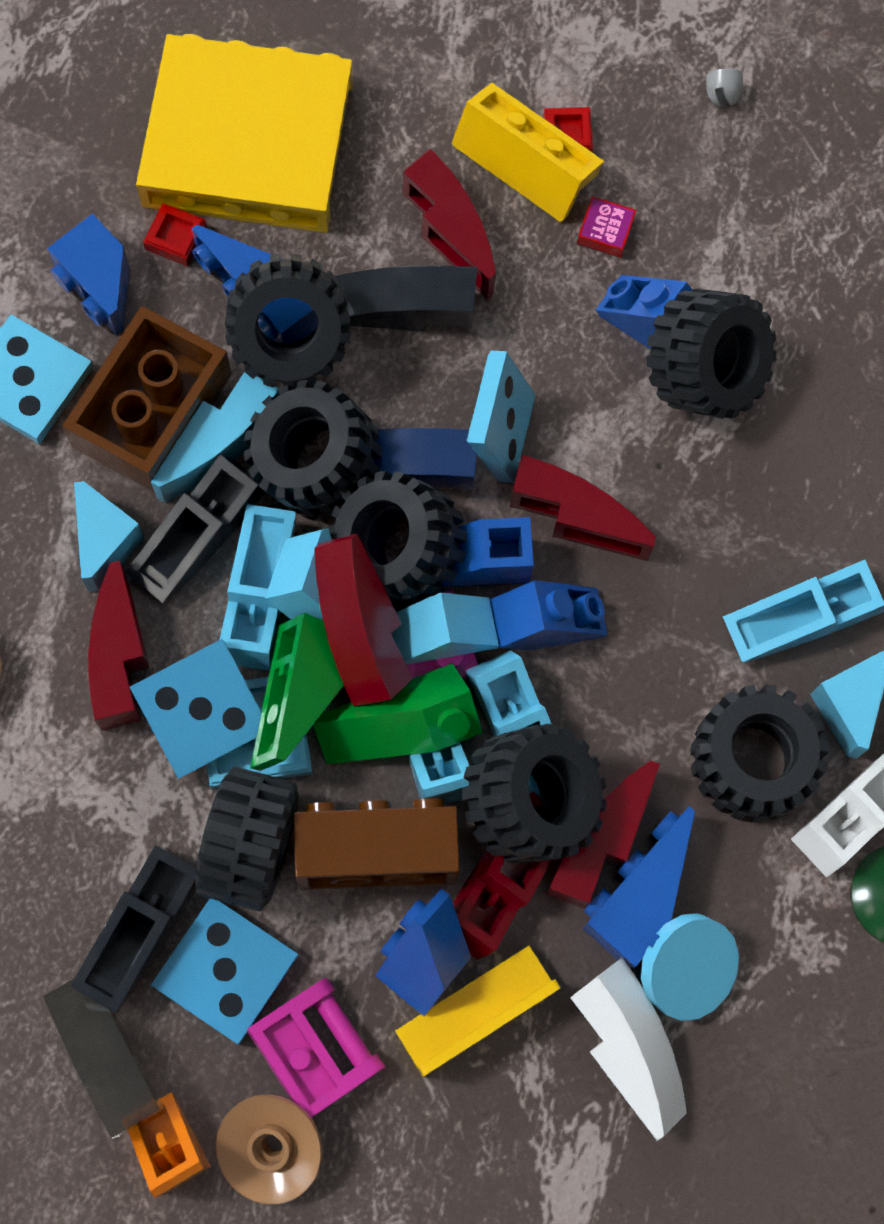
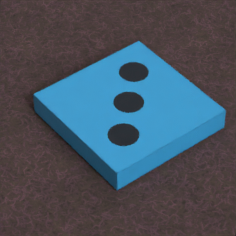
(199, 708)
(225, 970)

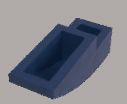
(430, 455)

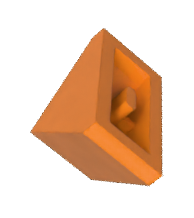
(168, 1149)

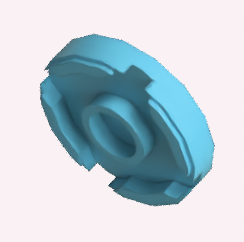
(690, 967)

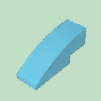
(209, 435)
(805, 612)
(250, 619)
(507, 697)

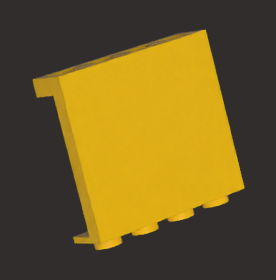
(245, 132)

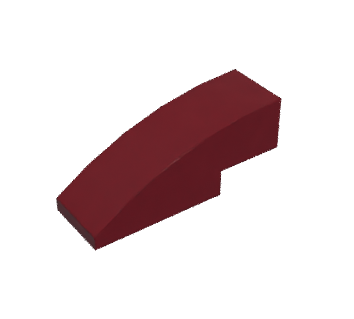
(449, 218)
(581, 510)
(359, 622)
(115, 652)
(579, 874)
(494, 896)

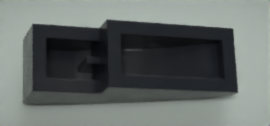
(410, 296)
(195, 529)
(137, 929)

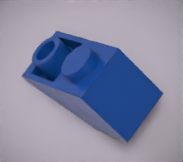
(96, 268)
(635, 303)
(495, 553)
(547, 615)
(426, 955)

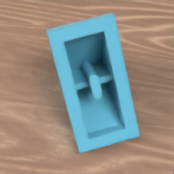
(103, 534)
(294, 579)
(445, 628)
(852, 703)
(440, 773)

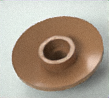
(253, 1165)

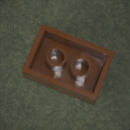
(146, 396)
(376, 845)

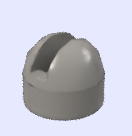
(724, 85)

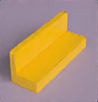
(525, 151)
(476, 1011)

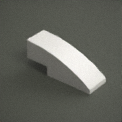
(846, 821)
(633, 1047)

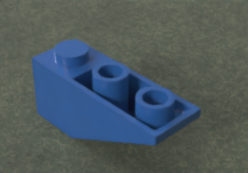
(280, 320)
(646, 898)

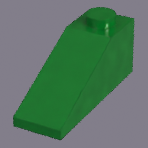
(298, 689)
(420, 719)

